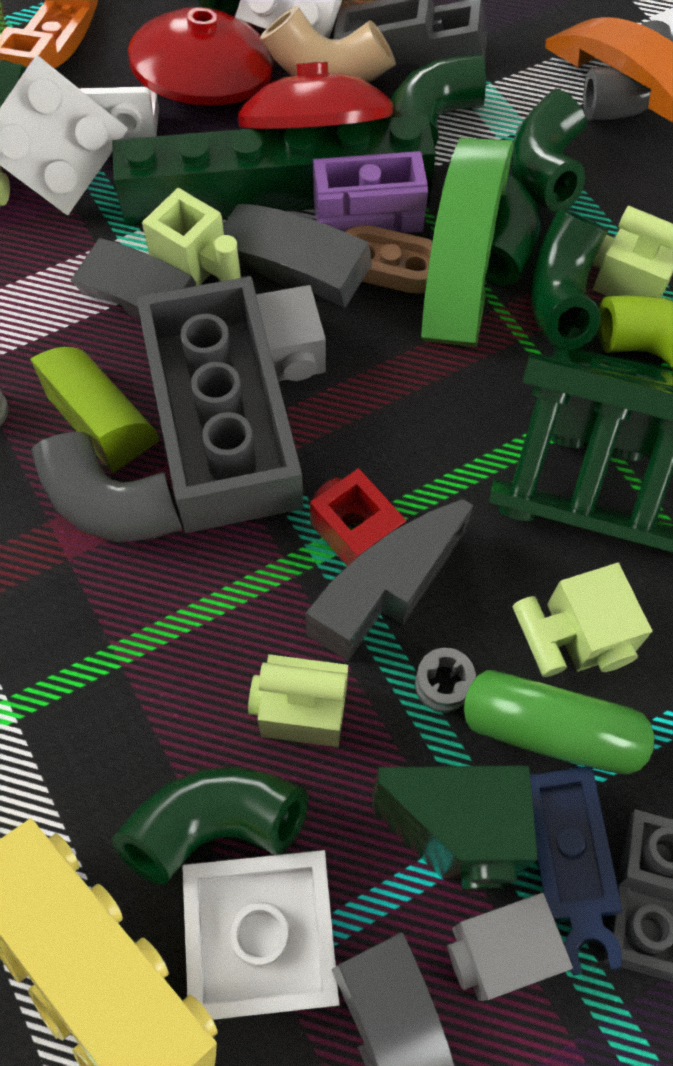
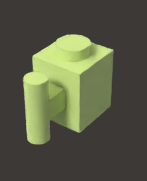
(191, 238)
(637, 258)
(592, 617)
(299, 700)

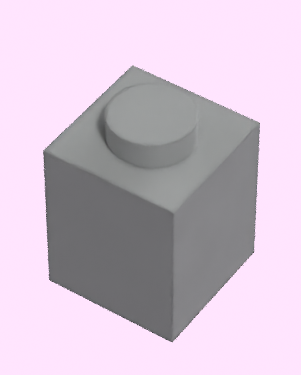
(293, 332)
(508, 948)

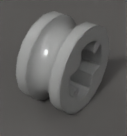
(427, 670)

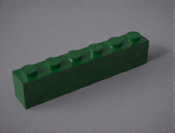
(253, 164)

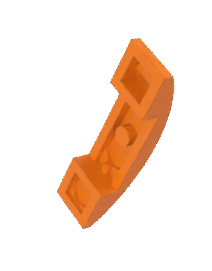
(50, 34)
(627, 48)

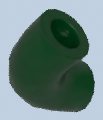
(442, 87)
(538, 147)
(514, 235)
(561, 277)
(210, 807)

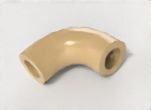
(295, 41)

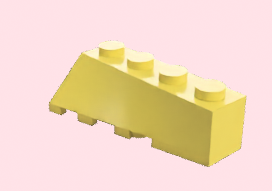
(85, 965)

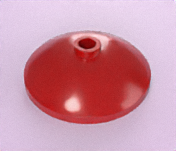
(200, 57)
(314, 100)

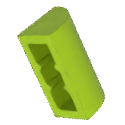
(94, 405)

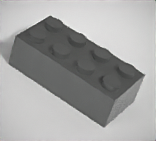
(220, 405)

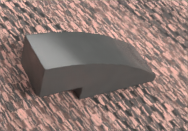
(419, 30)
(299, 251)
(386, 579)

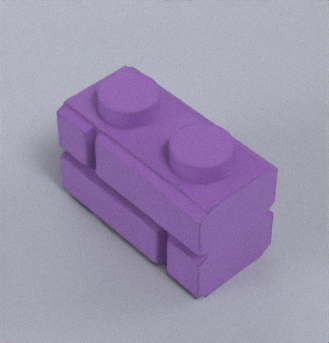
(371, 191)

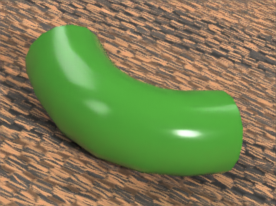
(558, 723)

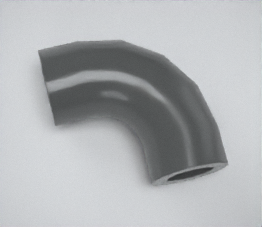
(614, 95)
(95, 501)

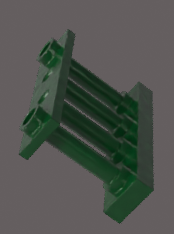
(614, 401)

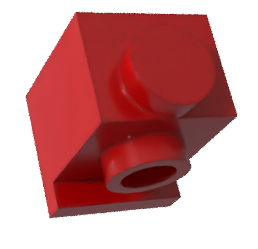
(352, 501)

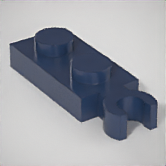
(576, 859)

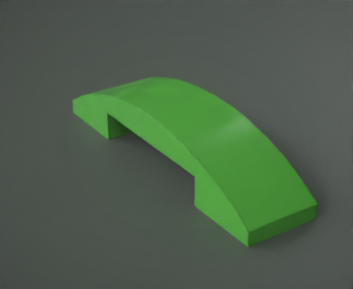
(464, 241)

